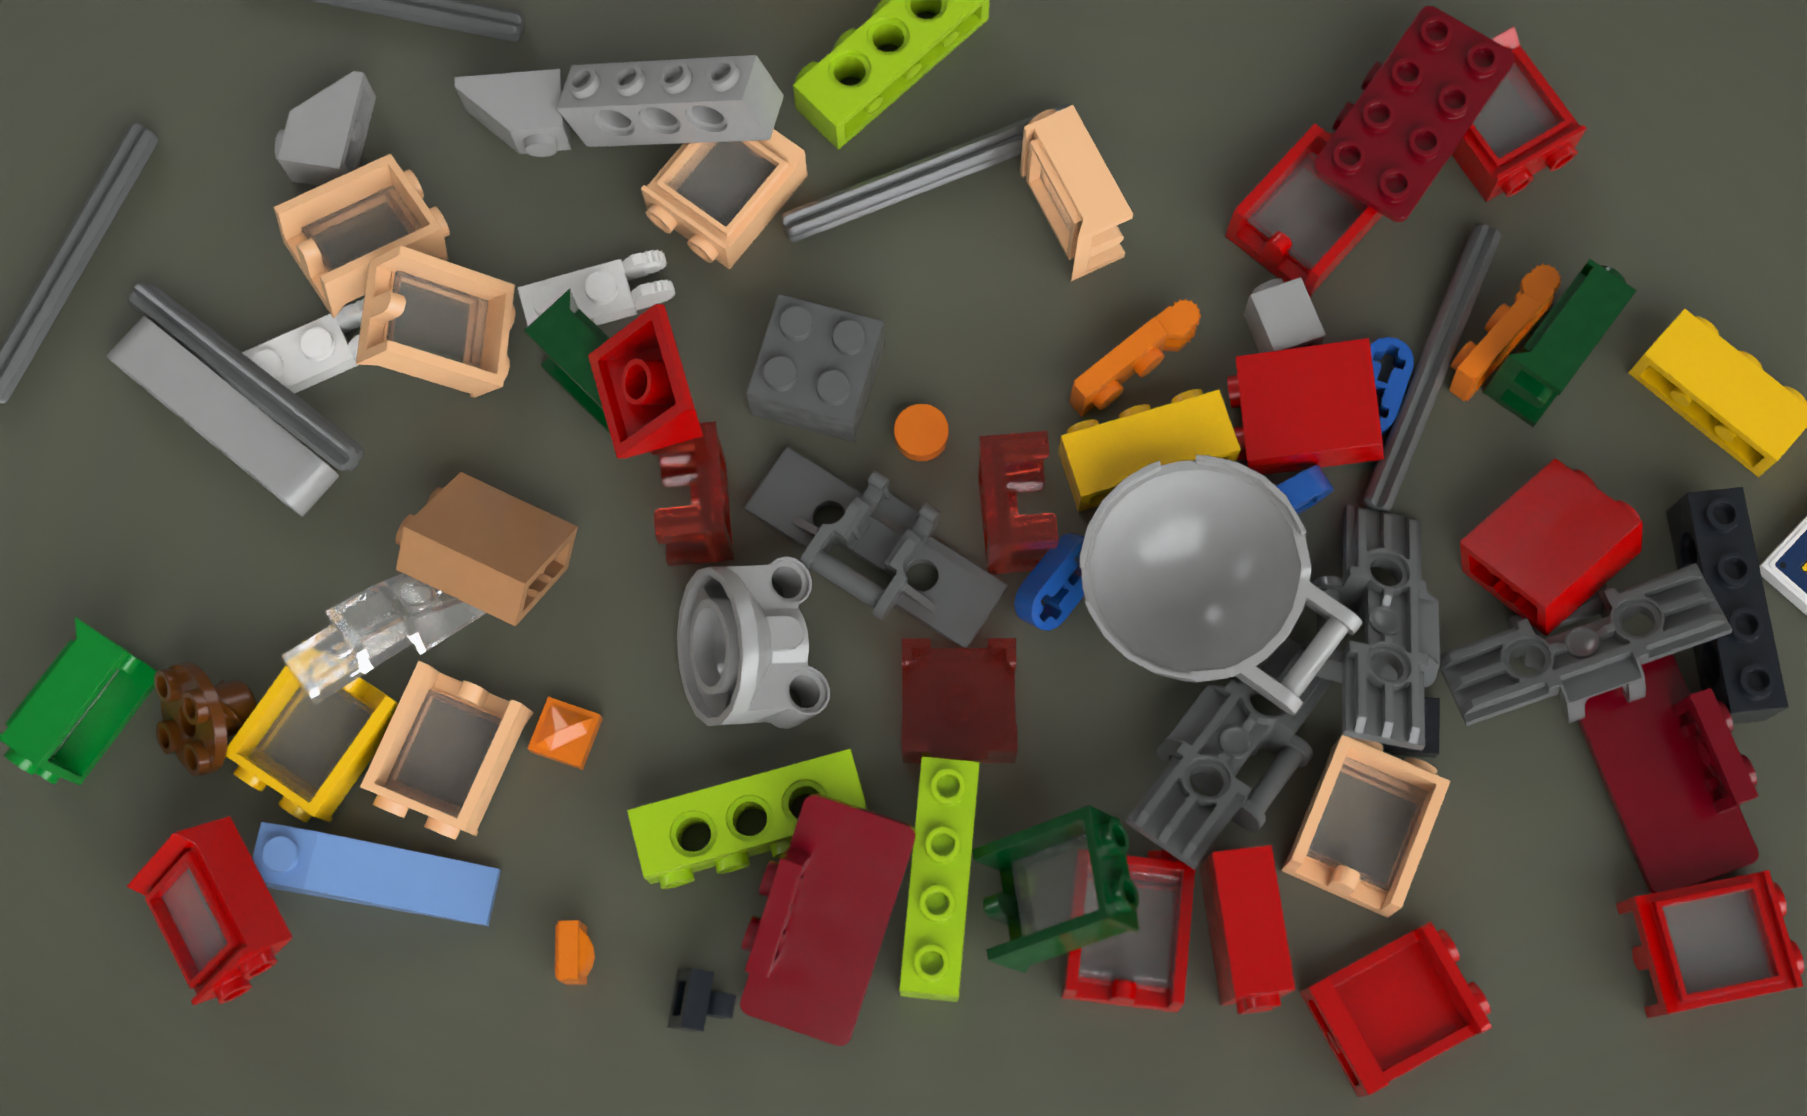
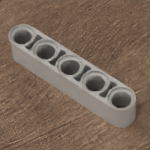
(223, 416)

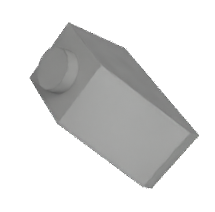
(519, 109)
(327, 132)

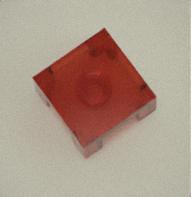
(1008, 467)
(702, 530)
(959, 702)

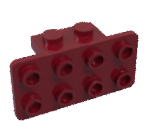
(1413, 113)
(1673, 778)
(824, 918)

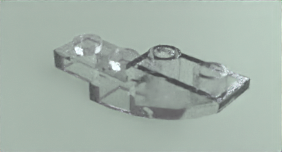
(372, 630)

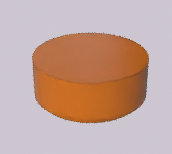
(921, 432)

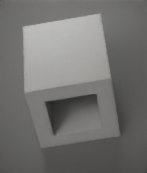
(1282, 316)

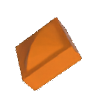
(565, 733)
(572, 952)

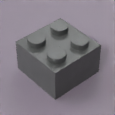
(816, 368)

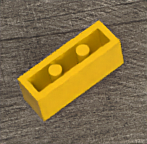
(1722, 392)
(1106, 453)

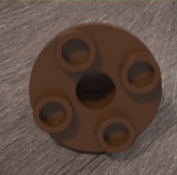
(199, 715)

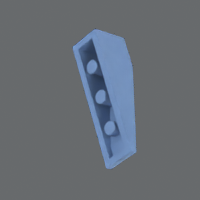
(374, 874)

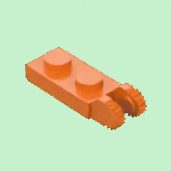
(1505, 331)
(1136, 354)

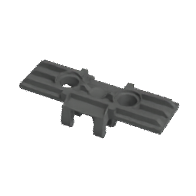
(883, 535)
(1399, 630)
(1589, 656)
(1211, 749)

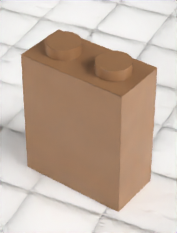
(485, 547)

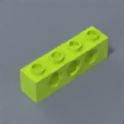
(845, 110)
(661, 824)
(939, 879)

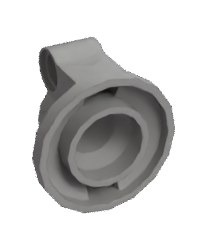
(748, 646)

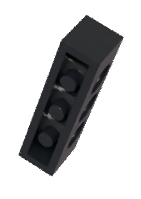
(1744, 665)

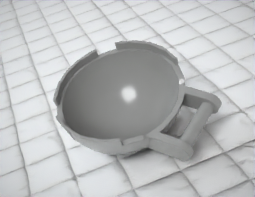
(1205, 577)

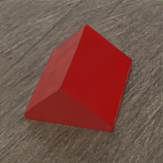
(644, 386)

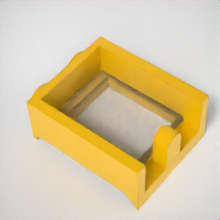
(311, 749)

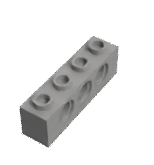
(671, 101)

